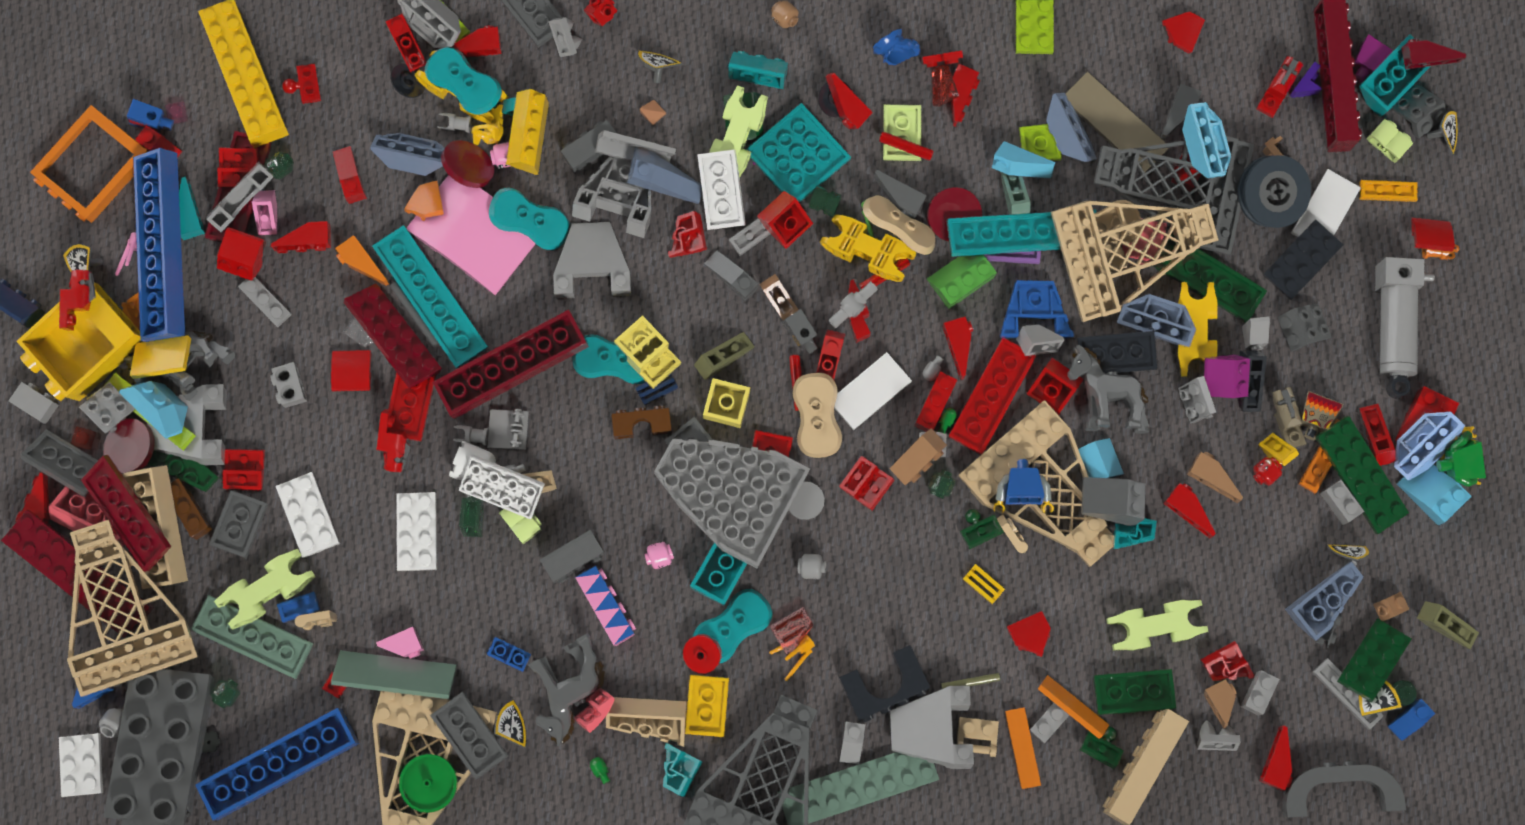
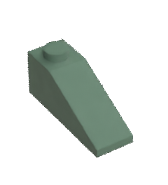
(1015, 194)

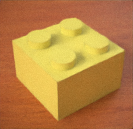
(726, 403)

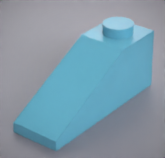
(1021, 162)

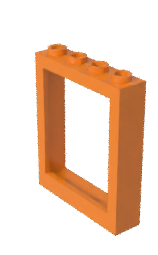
(116, 184)

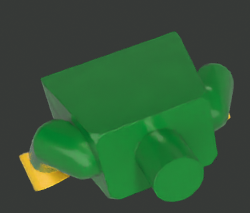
(1464, 459)

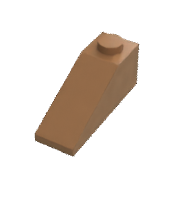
(1210, 473)

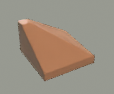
(652, 112)

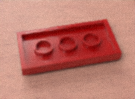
(411, 406)

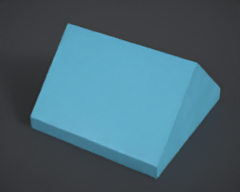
(1100, 459)

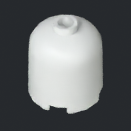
(463, 456)

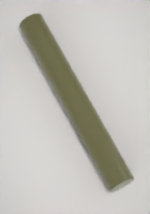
(973, 681)

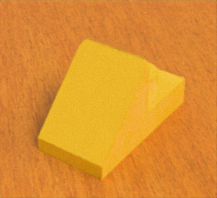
(1279, 449)

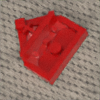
(1184, 30)
(1031, 633)

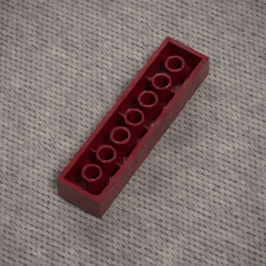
(1337, 75)
(510, 364)
(55, 559)

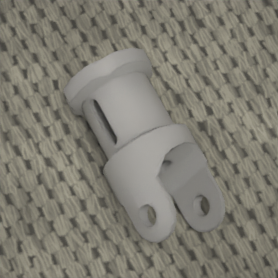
(457, 122)
(473, 435)

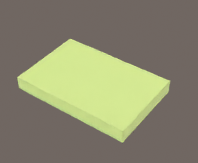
(904, 123)

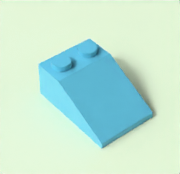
(1435, 494)

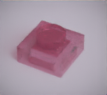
(177, 112)

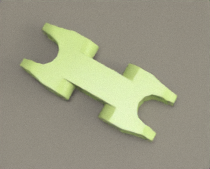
(741, 121)
(253, 596)
(1172, 621)

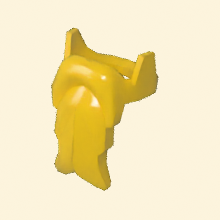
(493, 131)

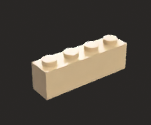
(649, 718)

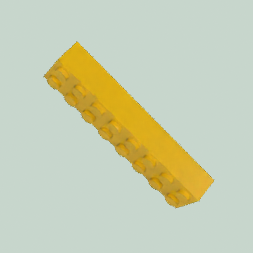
(243, 73)

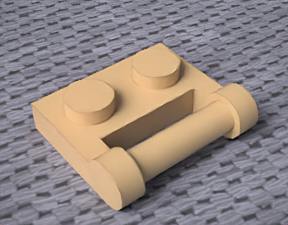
(1010, 530)
(321, 619)
(979, 730)

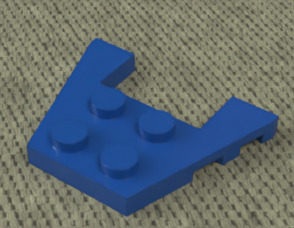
(1035, 301)

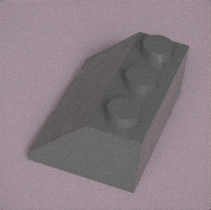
(572, 557)

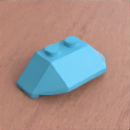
(1206, 141)
(157, 406)

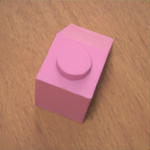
(265, 212)
(403, 643)

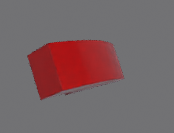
(858, 325)

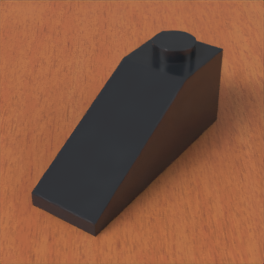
(1253, 401)

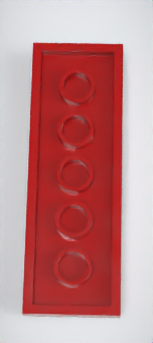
(991, 396)

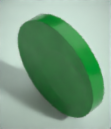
(428, 783)

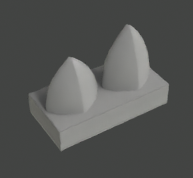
(564, 41)
(1210, 740)

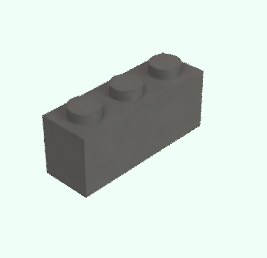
(582, 151)

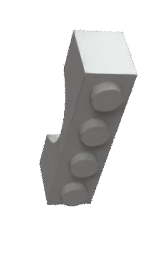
(238, 197)

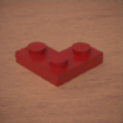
(948, 58)

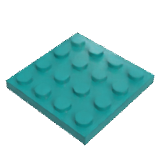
(798, 153)

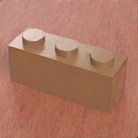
(918, 457)

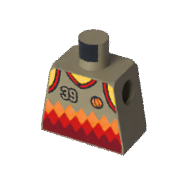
(1319, 414)

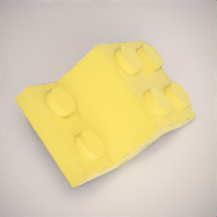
(647, 352)

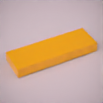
(1388, 190)

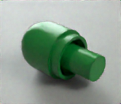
(946, 419)
(599, 769)

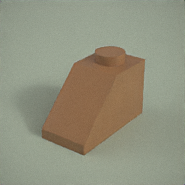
(779, 297)
(1221, 700)

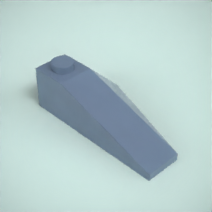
(658, 175)
(1322, 604)

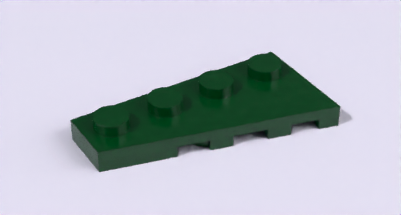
(186, 470)

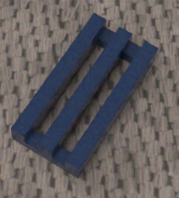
(646, 401)

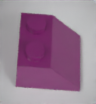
(1227, 376)

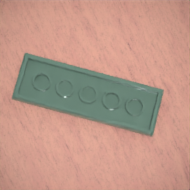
(255, 640)
(394, 674)

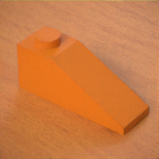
(356, 258)

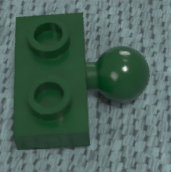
(980, 530)
(1102, 749)

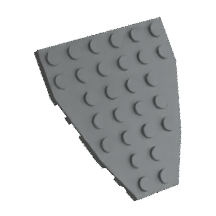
(732, 492)

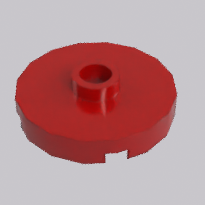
(710, 649)

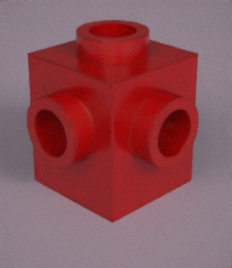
(600, 11)

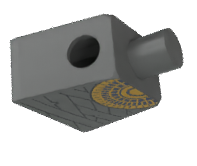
(795, 324)

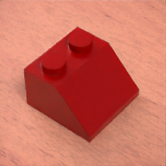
(785, 219)
(240, 254)
(1054, 386)

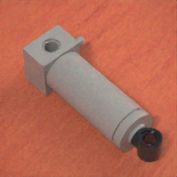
(1399, 285)

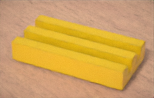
(988, 578)

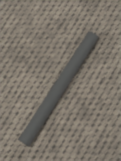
(414, 314)

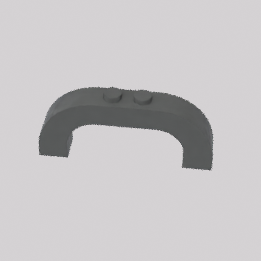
(1387, 787)

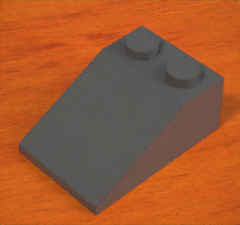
(1114, 500)

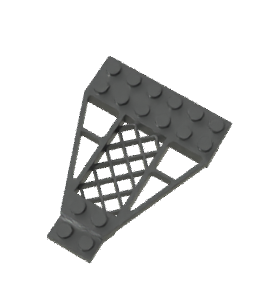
(1118, 168)
(789, 722)

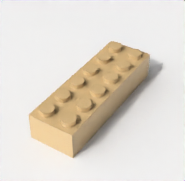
(155, 494)
(1145, 767)

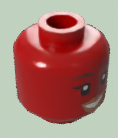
(1267, 471)

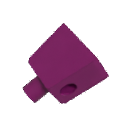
(1369, 57)

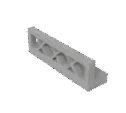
(624, 146)

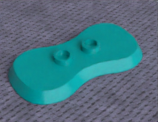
(474, 89)
(542, 224)
(604, 359)
(743, 617)

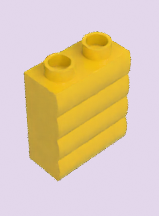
(81, 357)

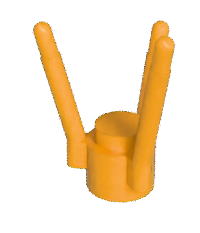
(804, 647)

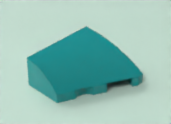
(1128, 535)
(679, 770)

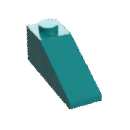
(190, 219)

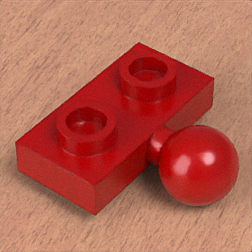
(306, 82)

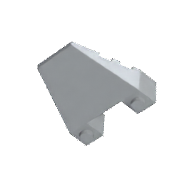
(611, 192)
(591, 252)
(199, 450)
(925, 728)

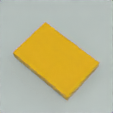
(160, 357)
(707, 706)

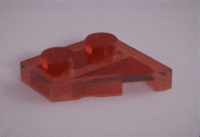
(943, 86)
(792, 630)

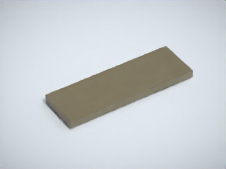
(1112, 118)

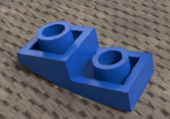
(508, 654)

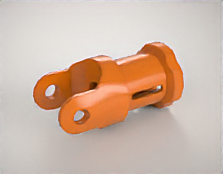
(1440, 254)

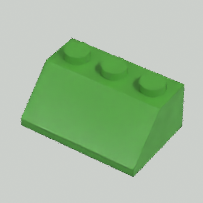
(961, 278)

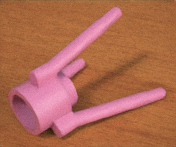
(131, 246)

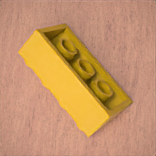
(527, 131)

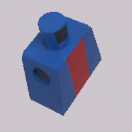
(142, 113)

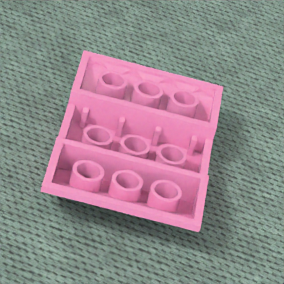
(470, 238)

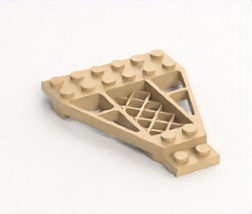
(1087, 260)
(1029, 441)
(131, 656)
(412, 715)

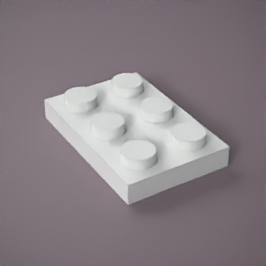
(80, 765)

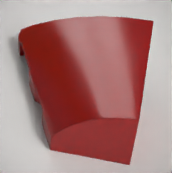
(688, 235)
(1227, 663)

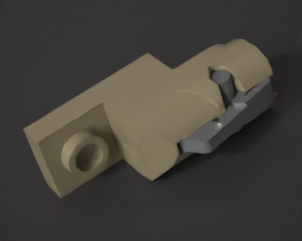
(1288, 417)

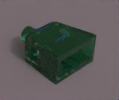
(471, 517)

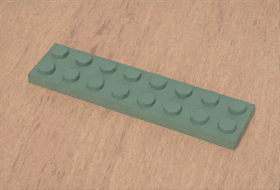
(858, 786)

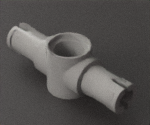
(853, 304)

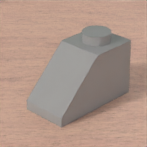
(1256, 333)
(1038, 340)
(852, 742)

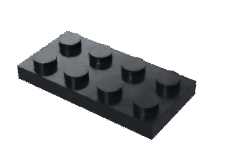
(1303, 259)
(1123, 351)

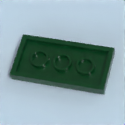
(1374, 660)
(1134, 692)

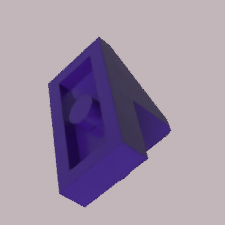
(1306, 86)

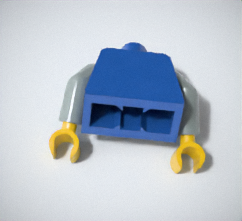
(1024, 486)

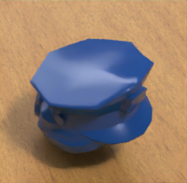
(896, 48)

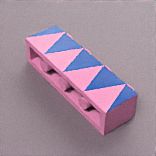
(604, 605)

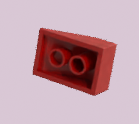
(1426, 402)

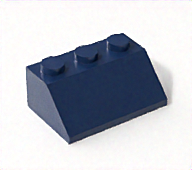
(17, 307)

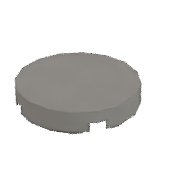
(807, 502)

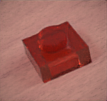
(83, 438)

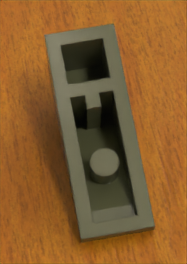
(723, 355)
(1447, 624)

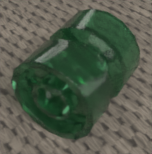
(825, 201)

